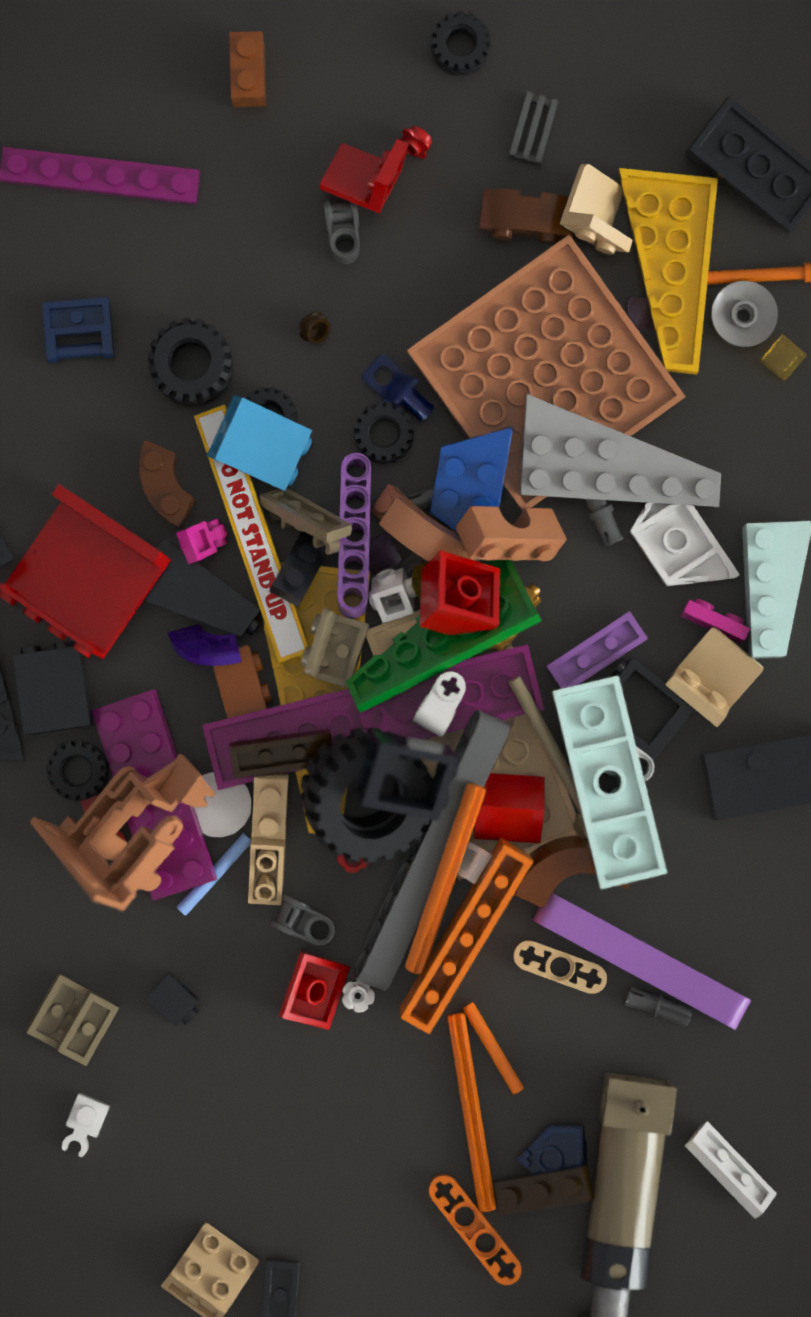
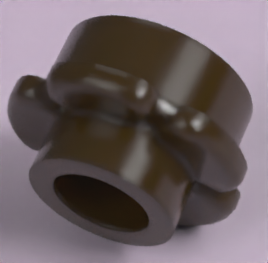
(314, 327)

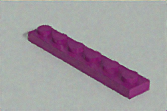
(99, 175)

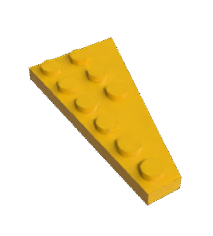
(673, 241)

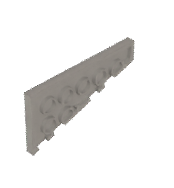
(587, 460)

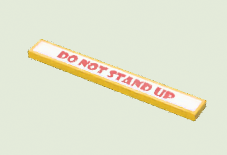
(255, 545)

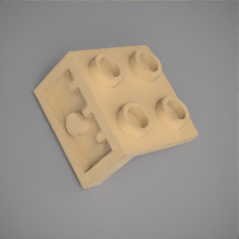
(714, 675)
(210, 1273)

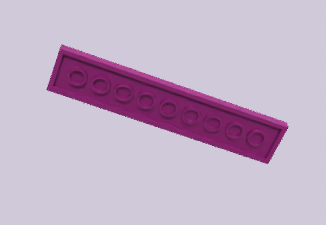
(485, 691)

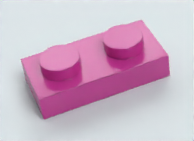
(702, 614)

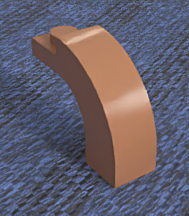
(414, 527)

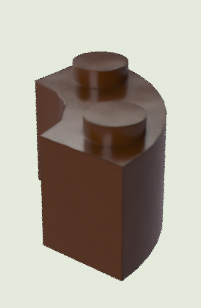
(511, 214)
(161, 485)

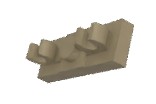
(306, 517)

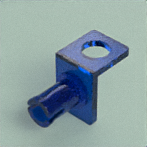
(399, 388)

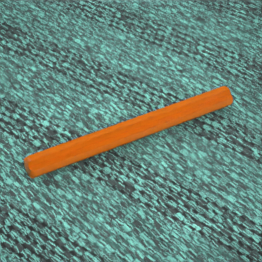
(445, 878)
(471, 1112)

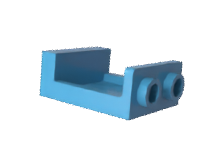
(260, 443)

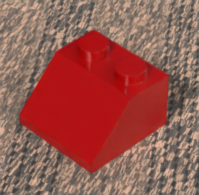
(459, 595)

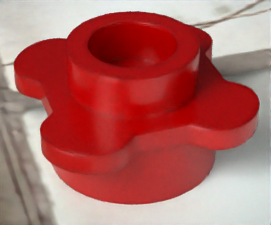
(418, 141)

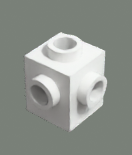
(392, 594)

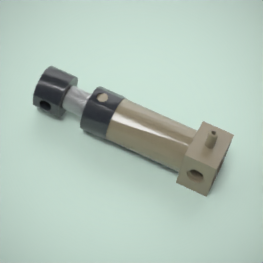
(618, 1247)

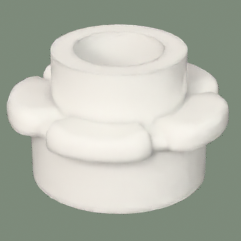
(351, 1002)

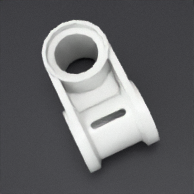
(437, 708)

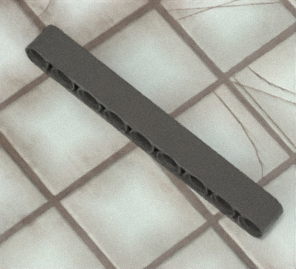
(413, 882)

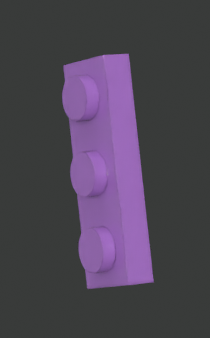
(597, 652)

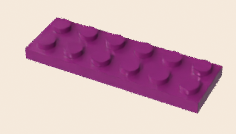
(139, 737)

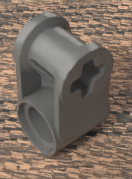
(342, 224)
(302, 921)

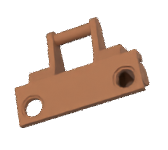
(92, 839)

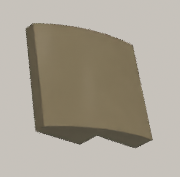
(72, 1019)

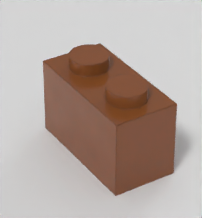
(247, 69)
(241, 685)

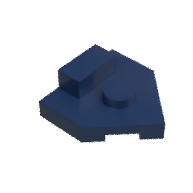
(556, 1149)

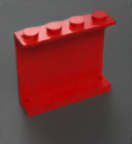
(84, 575)

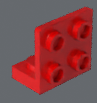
(364, 177)

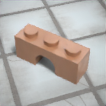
(490, 537)

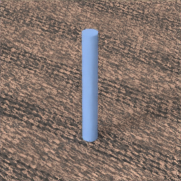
(220, 868)

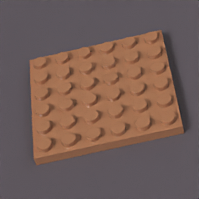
(548, 336)

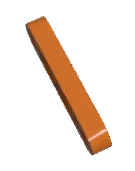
(477, 1227)

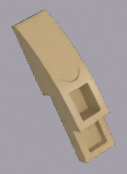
(268, 839)

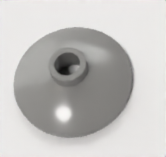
(756, 302)

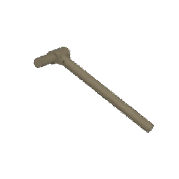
(549, 745)

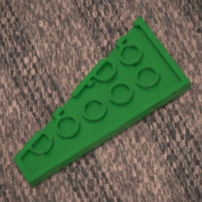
(426, 652)

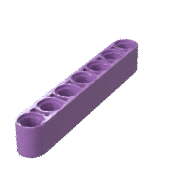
(642, 960)

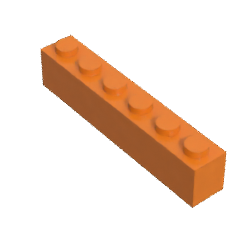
(465, 936)

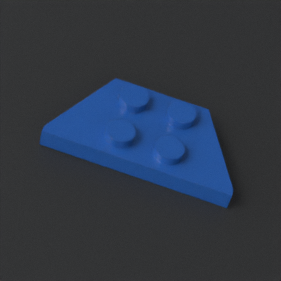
(470, 475)

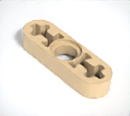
(580, 983)

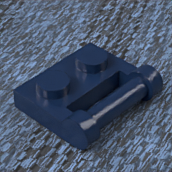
(78, 318)

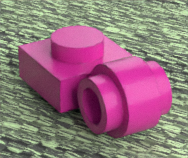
(202, 539)

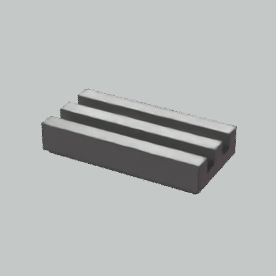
(541, 101)

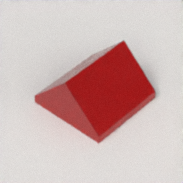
(511, 809)
(314, 990)

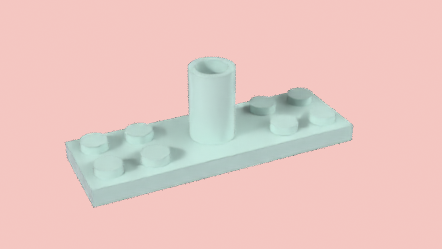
(600, 742)

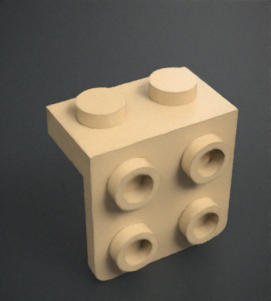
(593, 210)

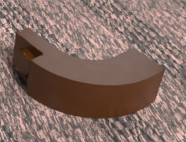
(553, 864)

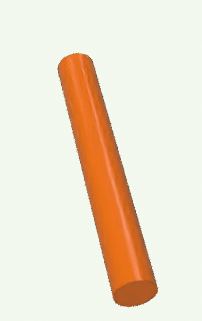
(493, 1048)

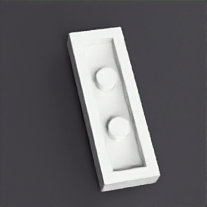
(730, 1169)

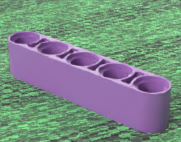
(354, 551)

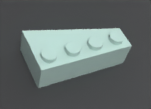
(772, 580)

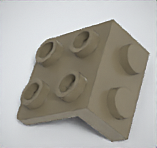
(334, 648)

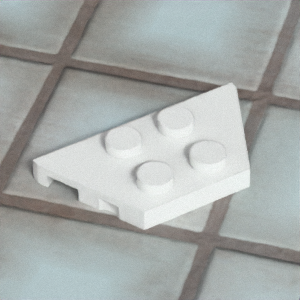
(680, 545)

